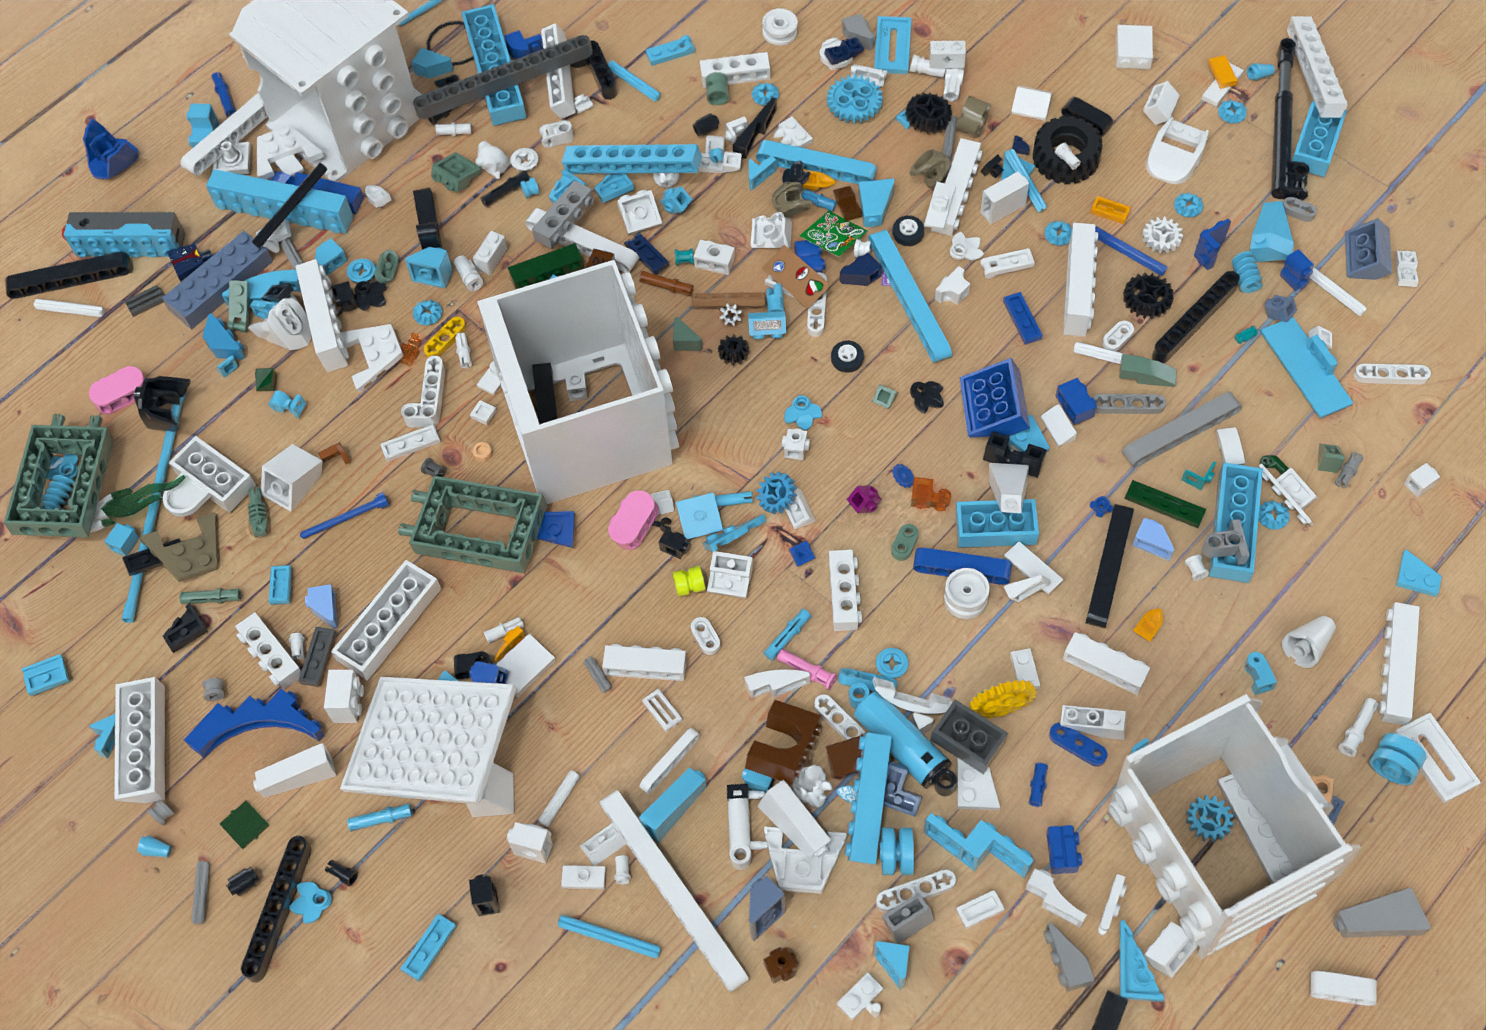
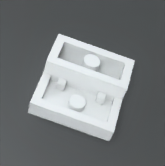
(730, 574)

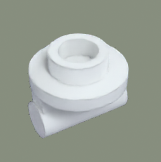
(582, 103)

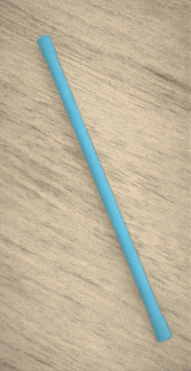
(131, 604)

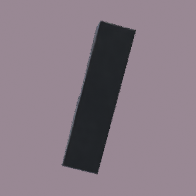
(758, 125)
(544, 392)

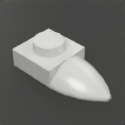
(377, 196)

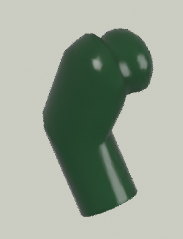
(1272, 461)

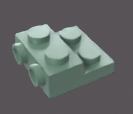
(455, 172)

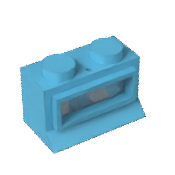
(767, 323)

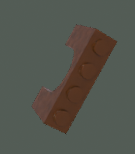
(785, 762)

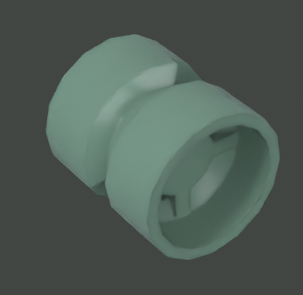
(717, 88)

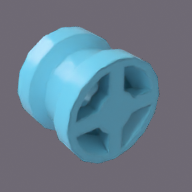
(529, 187)

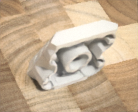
(771, 232)

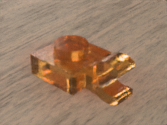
(410, 351)

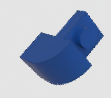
(520, 47)

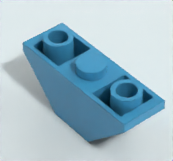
(221, 341)

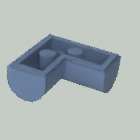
(895, 796)

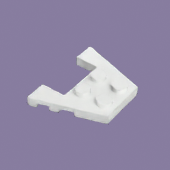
(282, 144)
(379, 348)
(795, 870)

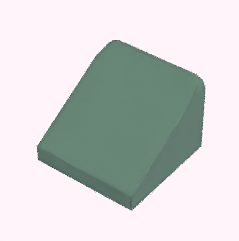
(885, 396)

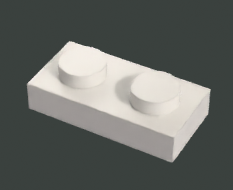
(1024, 666)

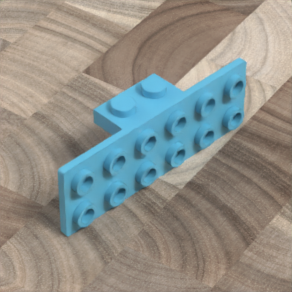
(1308, 365)

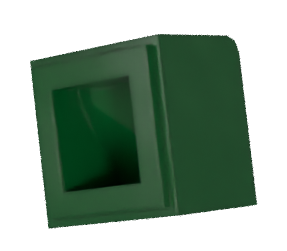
(265, 379)

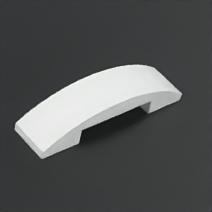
(730, 163)
(934, 705)

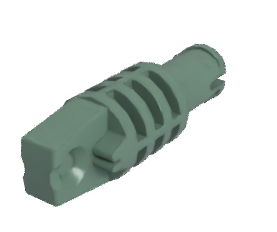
(257, 513)

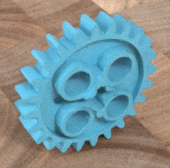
(854, 99)

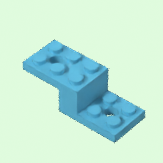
(978, 844)

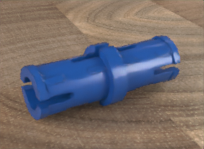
(1038, 784)

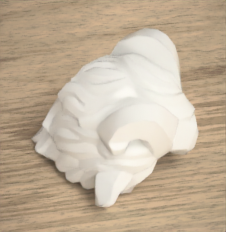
(492, 159)
(811, 786)

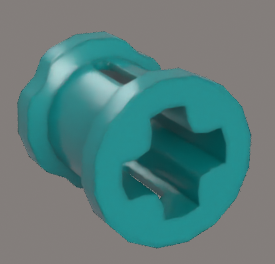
(684, 256)

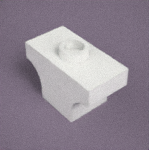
(953, 287)

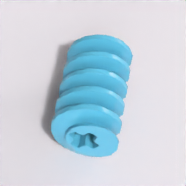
(1247, 269)
(56, 492)

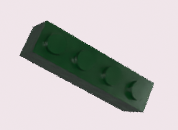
(544, 266)

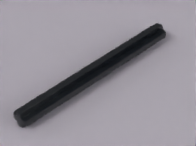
(289, 205)

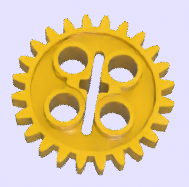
(1003, 699)

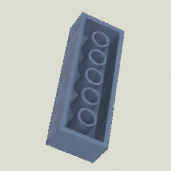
(203, 289)

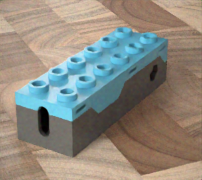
(128, 232)

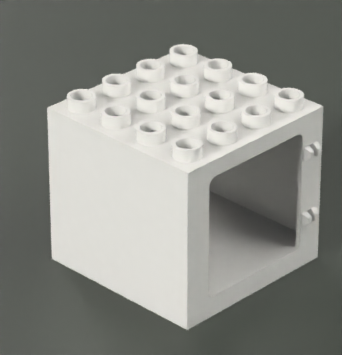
(572, 326)

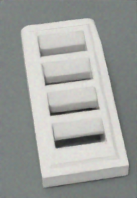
(1022, 589)

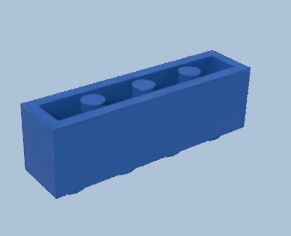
(352, 193)

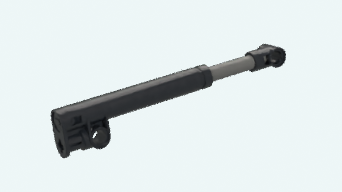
(1287, 175)

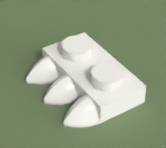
(793, 133)

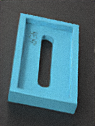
(884, 27)

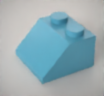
(430, 267)

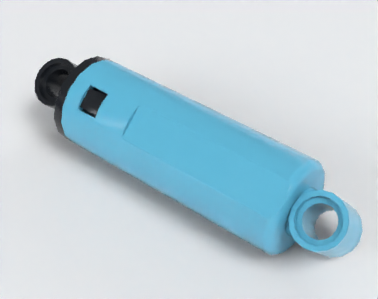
(908, 743)

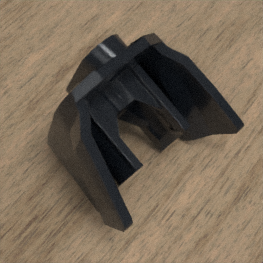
(156, 393)

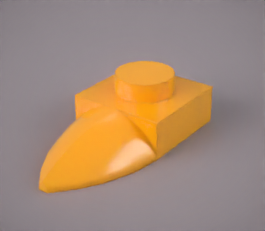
(818, 180)
(1149, 624)
(511, 640)

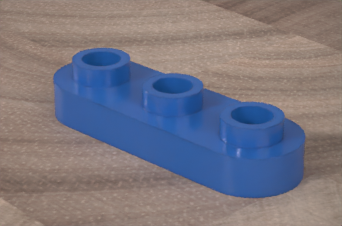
(1084, 751)

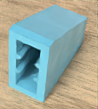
(875, 200)

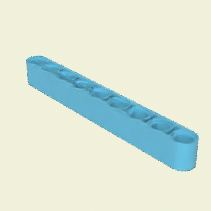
(910, 296)

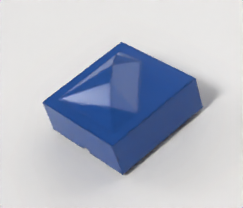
(801, 553)

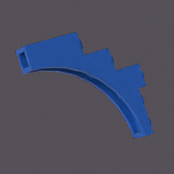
(252, 714)

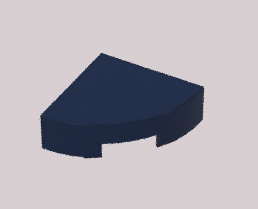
(1020, 146)

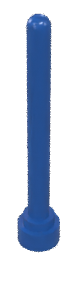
(379, 501)

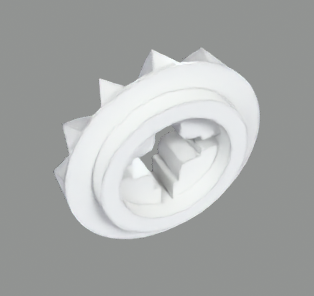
(523, 154)

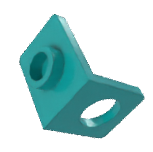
(1200, 480)

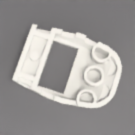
(1172, 163)

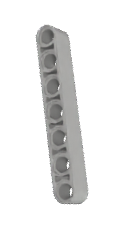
(1181, 429)

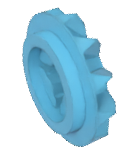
(758, 96)
(1228, 115)
(1191, 210)
(1051, 233)
(356, 267)
(427, 318)
(1268, 520)
(899, 658)

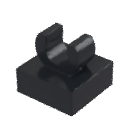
(993, 167)

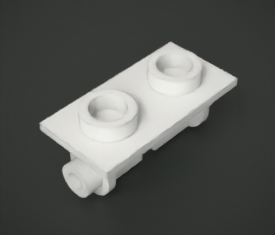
(874, 74)

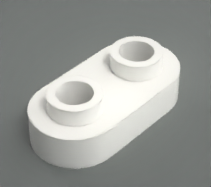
(1117, 337)
(705, 637)

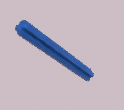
(1131, 252)

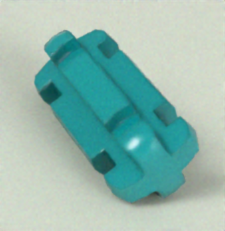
(1246, 334)

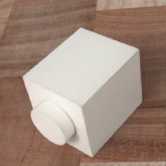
(1422, 480)

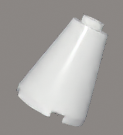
(1309, 641)

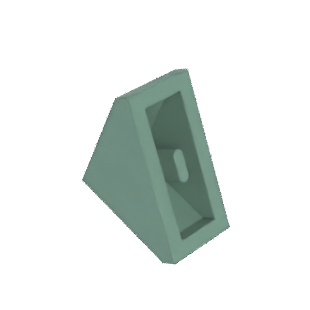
(685, 338)
(1330, 458)

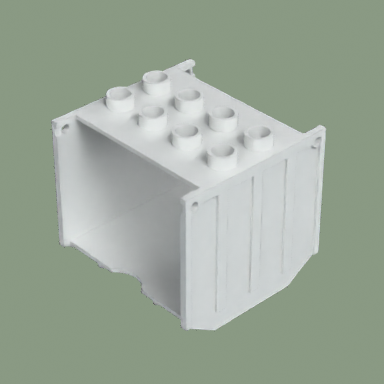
(331, 74)
(1273, 784)

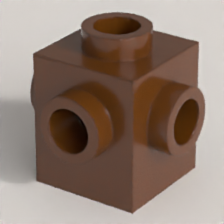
(781, 972)

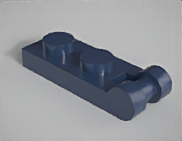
(647, 253)

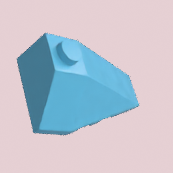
(1272, 234)

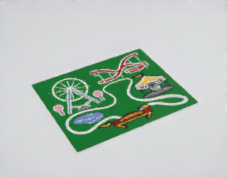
(833, 233)

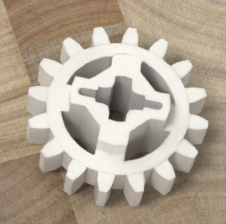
(1162, 235)

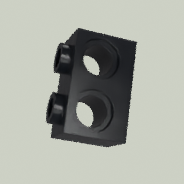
(484, 895)

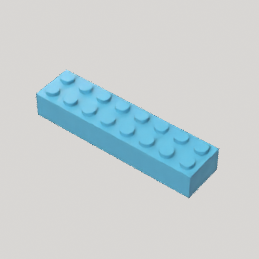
(489, 52)
(266, 197)

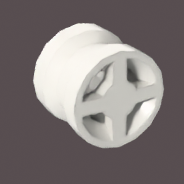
(861, 248)

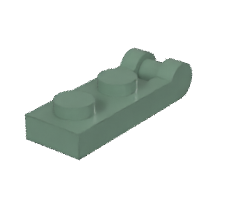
(238, 305)

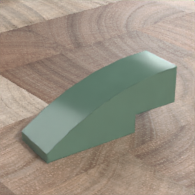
(1147, 371)

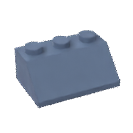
(1368, 251)
(766, 906)

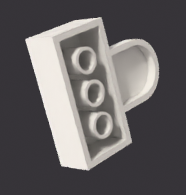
(207, 477)

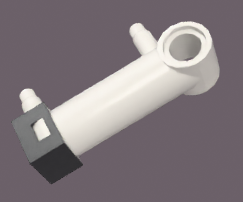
(739, 824)

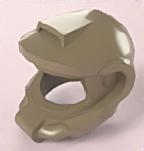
(933, 166)
(789, 200)

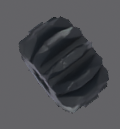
(733, 349)

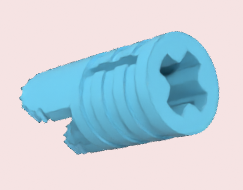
(775, 298)

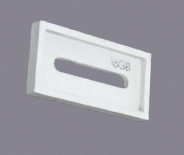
(1463, 775)

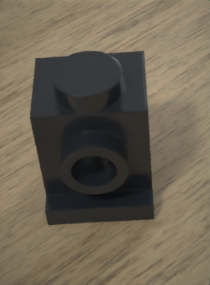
(344, 296)
(674, 543)

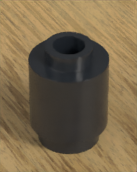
(706, 124)
(242, 881)

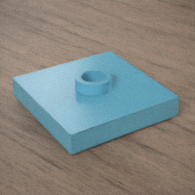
(699, 515)

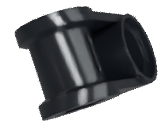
(464, 662)

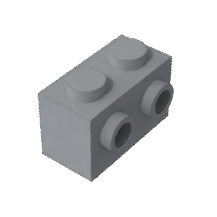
(908, 918)

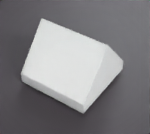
(922, 722)

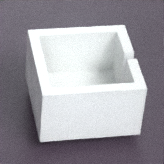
(343, 696)

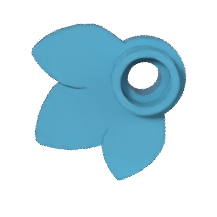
(802, 415)
(63, 465)
(308, 903)

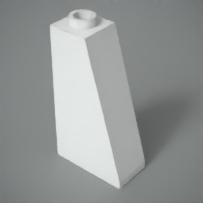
(1009, 485)
(296, 771)
(794, 820)

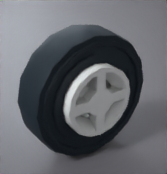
(902, 229)
(850, 350)

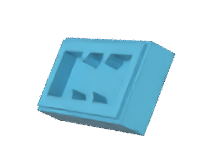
(280, 584)

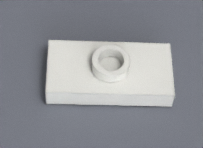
(583, 877)

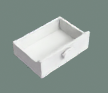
(526, 663)

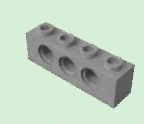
(563, 214)

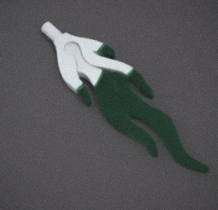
(117, 507)

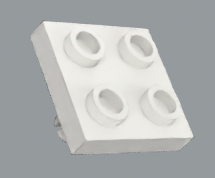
(235, 158)

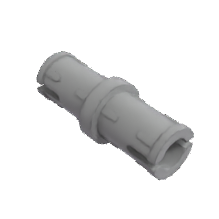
(1349, 470)

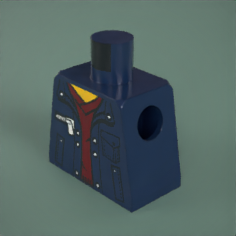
(187, 259)

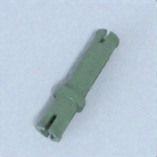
(218, 596)

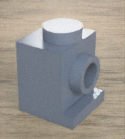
(1280, 308)

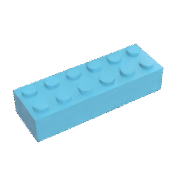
(1237, 499)

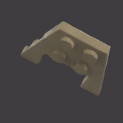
(188, 557)

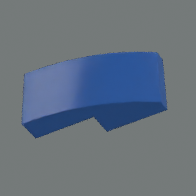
(282, 177)

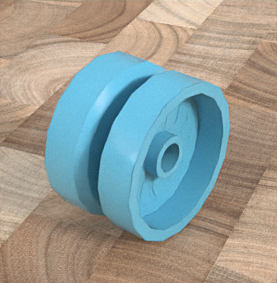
(1398, 759)
(897, 851)

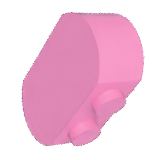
(116, 390)
(633, 520)

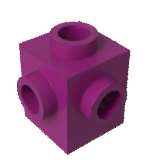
(864, 499)

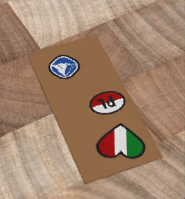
(796, 276)

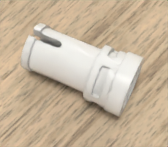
(1065, 153)

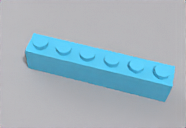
(869, 798)

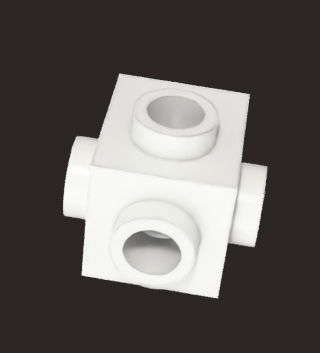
(795, 444)

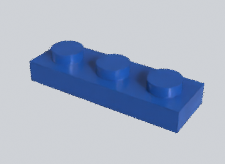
(1022, 318)

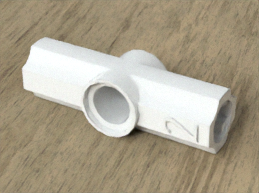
(953, 81)

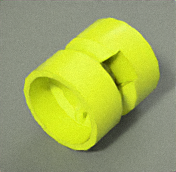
(688, 581)

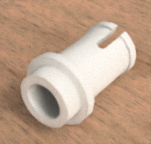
(296, 641)
(622, 871)

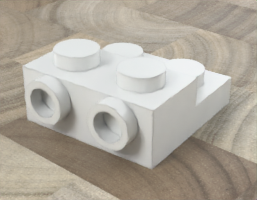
(639, 212)

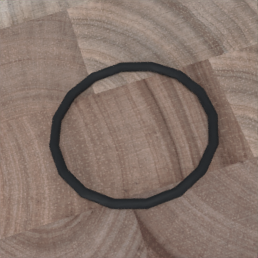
(441, 26)

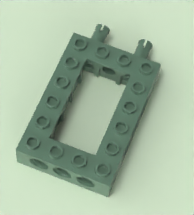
(93, 444)
(444, 493)

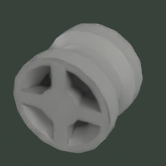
(213, 689)
(160, 812)

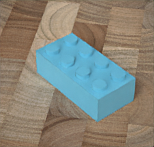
(1318, 141)
(985, 525)

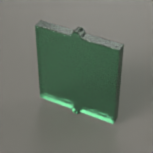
(244, 824)

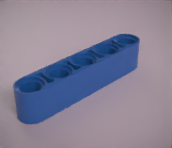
(946, 562)

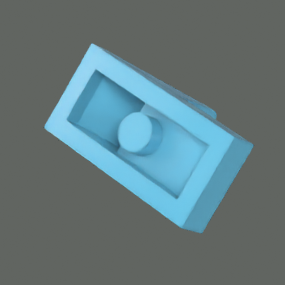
(761, 172)
(106, 740)

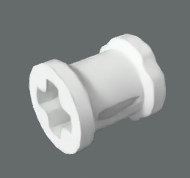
(1196, 567)

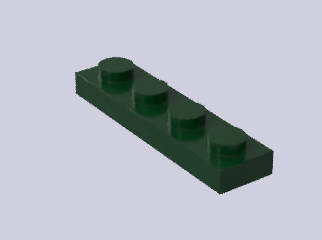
(1165, 504)

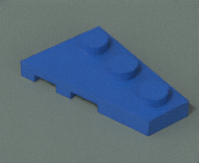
(558, 528)

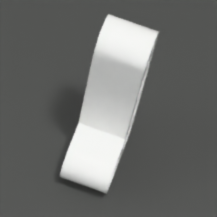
(429, 391)

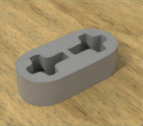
(1299, 209)

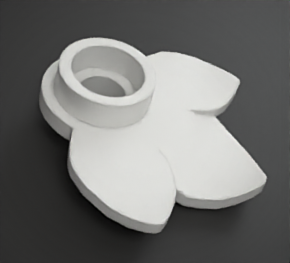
(967, 247)

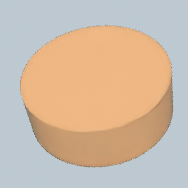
(482, 451)

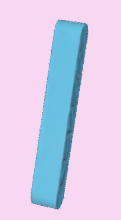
(835, 166)

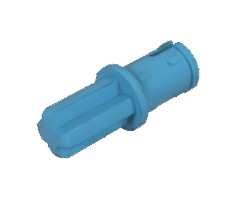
(819, 200)

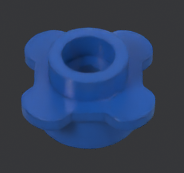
(1101, 501)

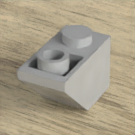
(858, 27)

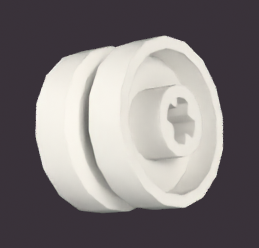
(966, 593)

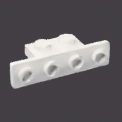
(1295, 491)

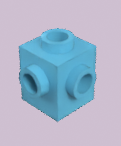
(675, 200)

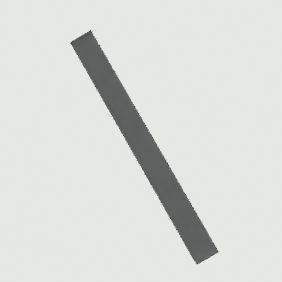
(502, 77)

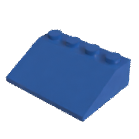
(994, 400)

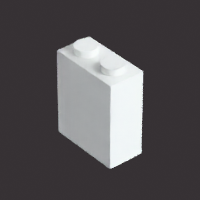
(1133, 47)
(1004, 197)

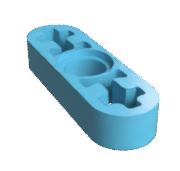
(851, 676)

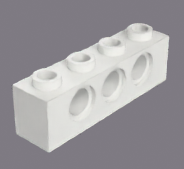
(738, 68)
(844, 619)
(253, 627)

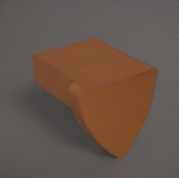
(333, 452)

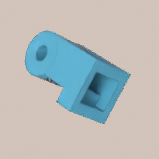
(1261, 673)

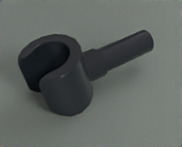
(660, 524)

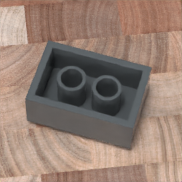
(969, 736)

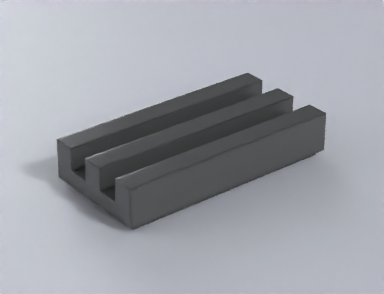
(144, 298)

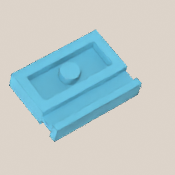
(45, 675)

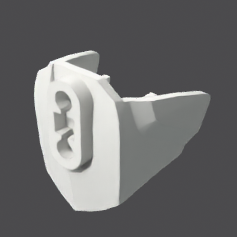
(285, 330)

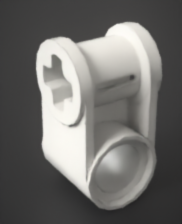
(558, 133)

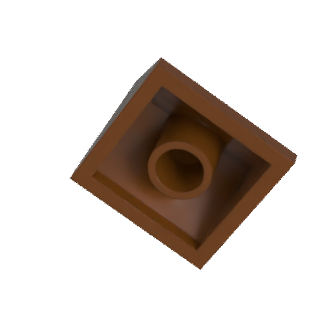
(843, 756)

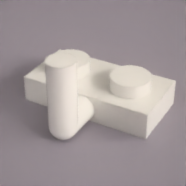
(279, 234)
(861, 998)

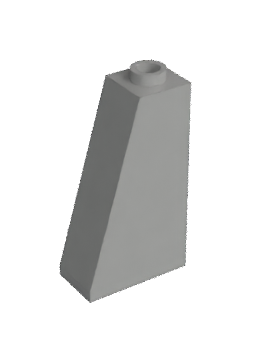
(1386, 916)

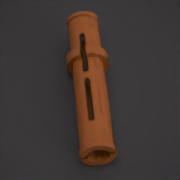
(669, 284)

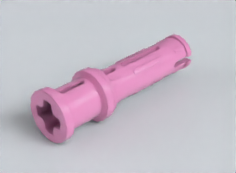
(816, 672)

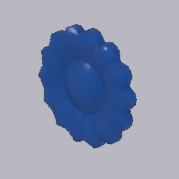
(903, 475)

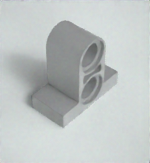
(1224, 547)

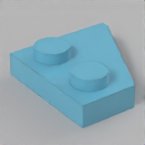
(562, 184)
(613, 186)
(262, 308)
(1030, 436)
(1417, 575)

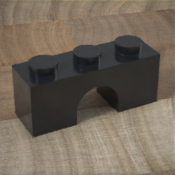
(999, 451)

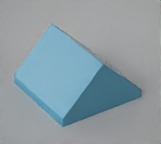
(893, 959)

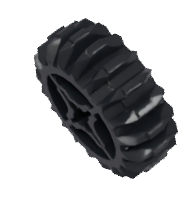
(928, 113)
(1146, 302)

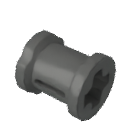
(433, 469)

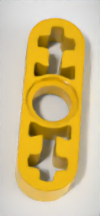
(447, 329)

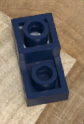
(848, 49)

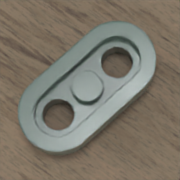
(386, 268)
(906, 541)

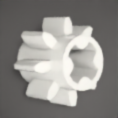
(727, 318)

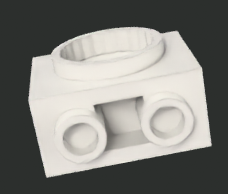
(530, 841)

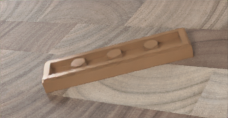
(722, 299)

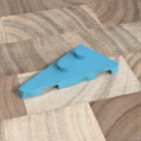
(1135, 977)

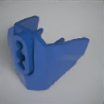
(105, 153)

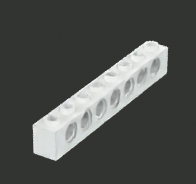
(1317, 67)

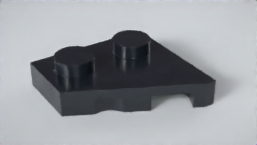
(184, 629)

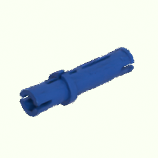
(221, 89)

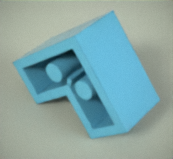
(203, 122)

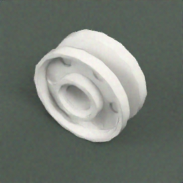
(779, 27)

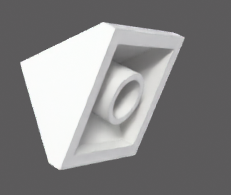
(1031, 102)

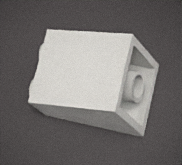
(290, 476)
(497, 794)

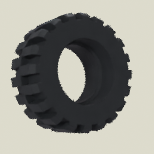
(1073, 133)

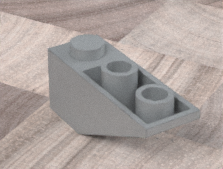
(1072, 964)

